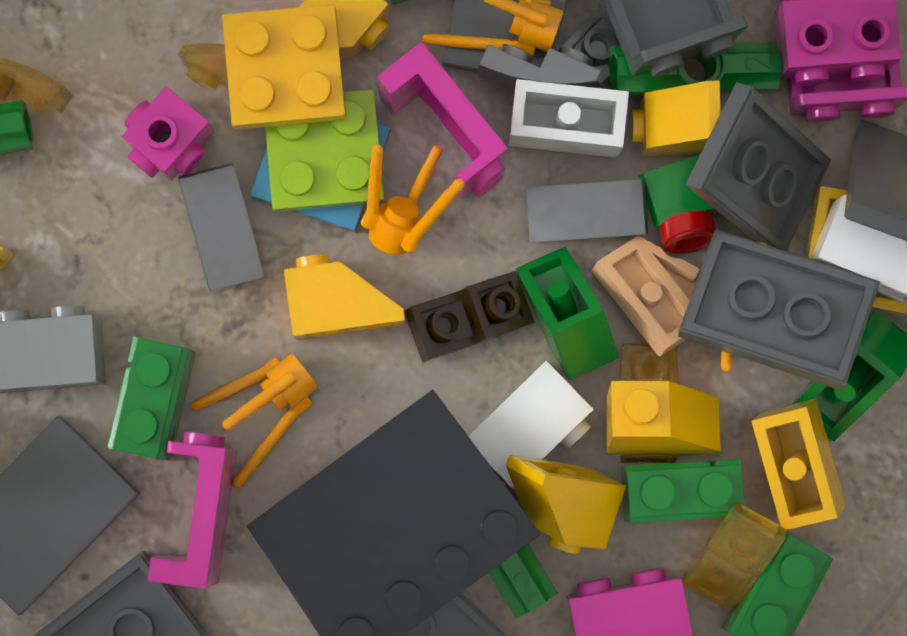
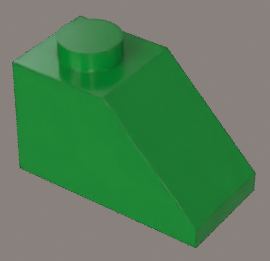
(568, 313)
(875, 369)

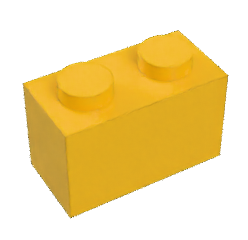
(799, 464)

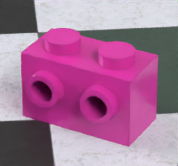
(836, 39)

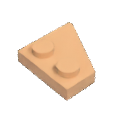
(649, 289)

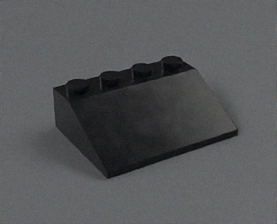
(393, 526)

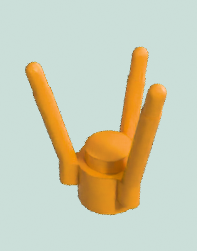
(533, 23)
(396, 223)
(284, 385)

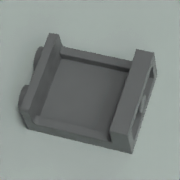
(664, 31)

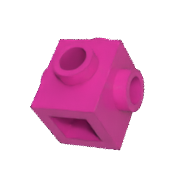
(161, 117)

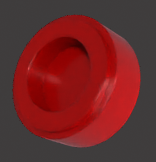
(687, 231)

